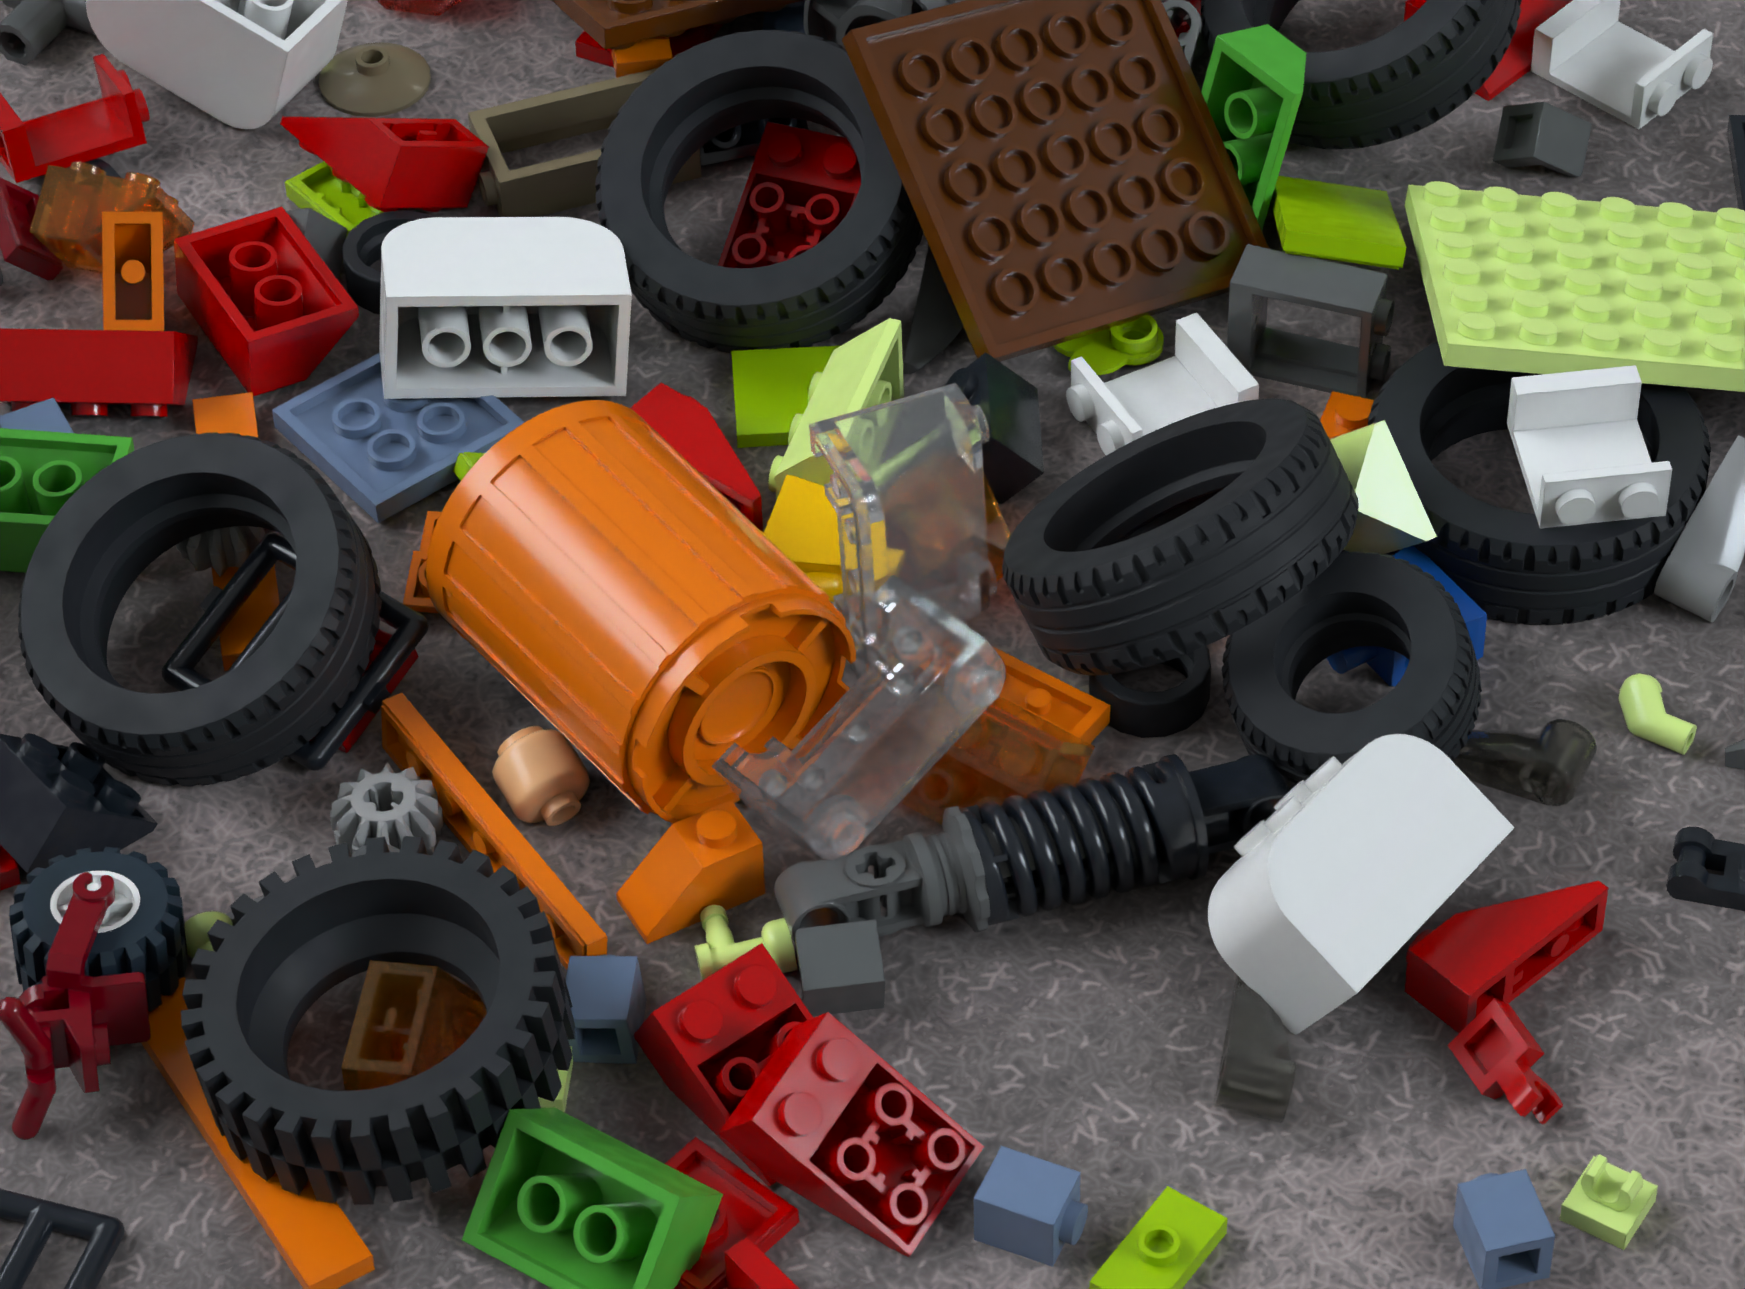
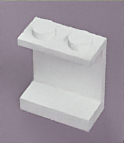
(1615, 65)
(1191, 382)
(1585, 447)

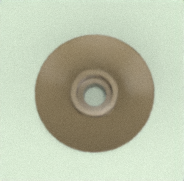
(374, 79)

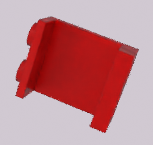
(75, 132)

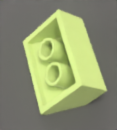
(855, 378)

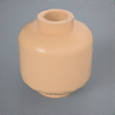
(540, 776)

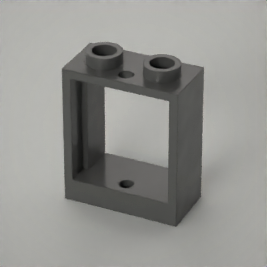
(1317, 284)

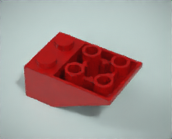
(396, 159)
(792, 196)
(722, 1036)
(852, 1134)

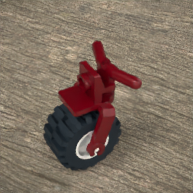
(93, 956)

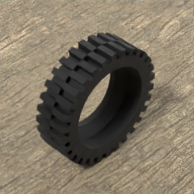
(327, 930)

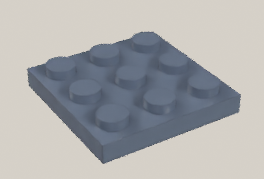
(388, 449)

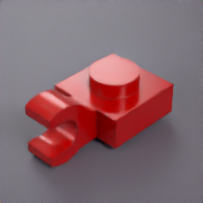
(1499, 1059)

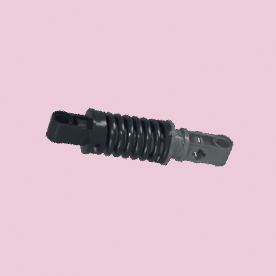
(1041, 848)

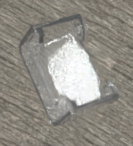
(908, 506)
(879, 736)

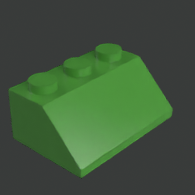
(1254, 100)
(37, 479)
(561, 1191)

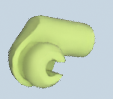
(1647, 716)

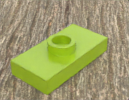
(329, 196)
(1163, 1246)

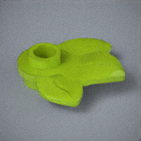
(1119, 346)

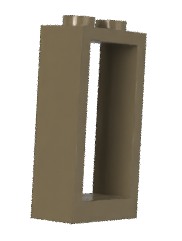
(544, 119)

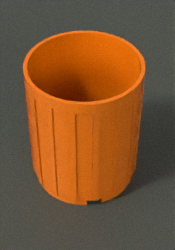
(634, 604)

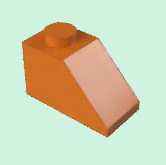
(132, 271)
(693, 866)

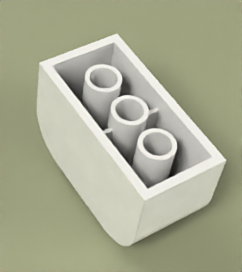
(223, 55)
(503, 308)
(1348, 873)

